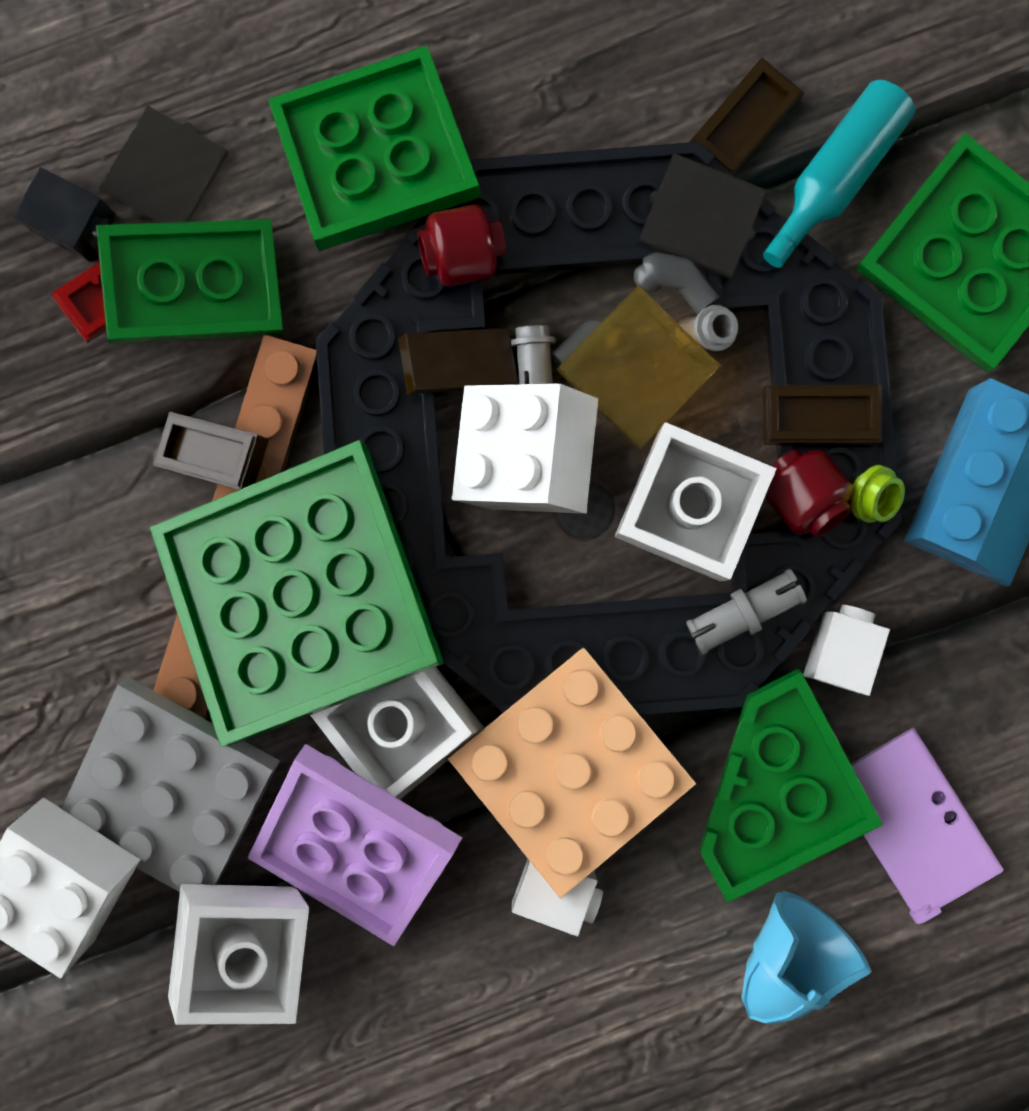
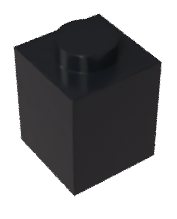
(63, 213)

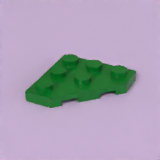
(781, 791)

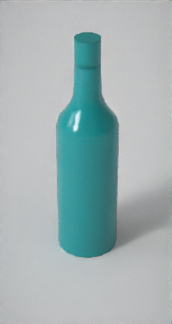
(844, 163)

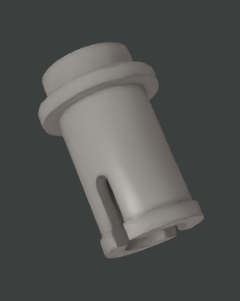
(712, 328)
(534, 354)

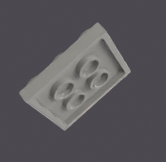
(168, 787)

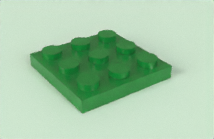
(374, 148)
(961, 254)

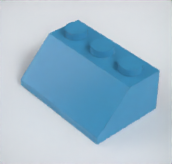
(980, 487)

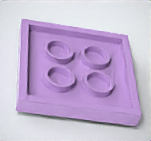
(352, 845)

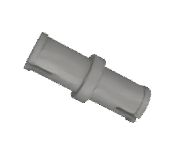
(746, 611)

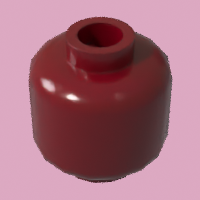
(461, 245)
(809, 492)

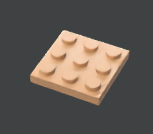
(571, 772)

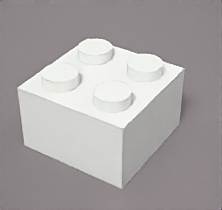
(525, 448)
(695, 502)
(400, 730)
(57, 885)
(237, 954)

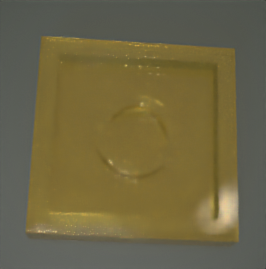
(638, 367)

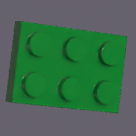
(189, 280)

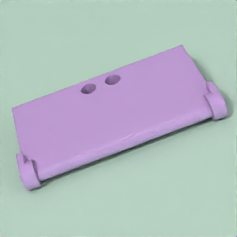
(919, 850)

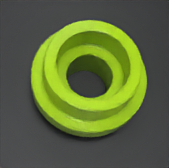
(877, 494)

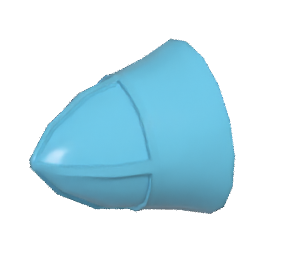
(798, 962)

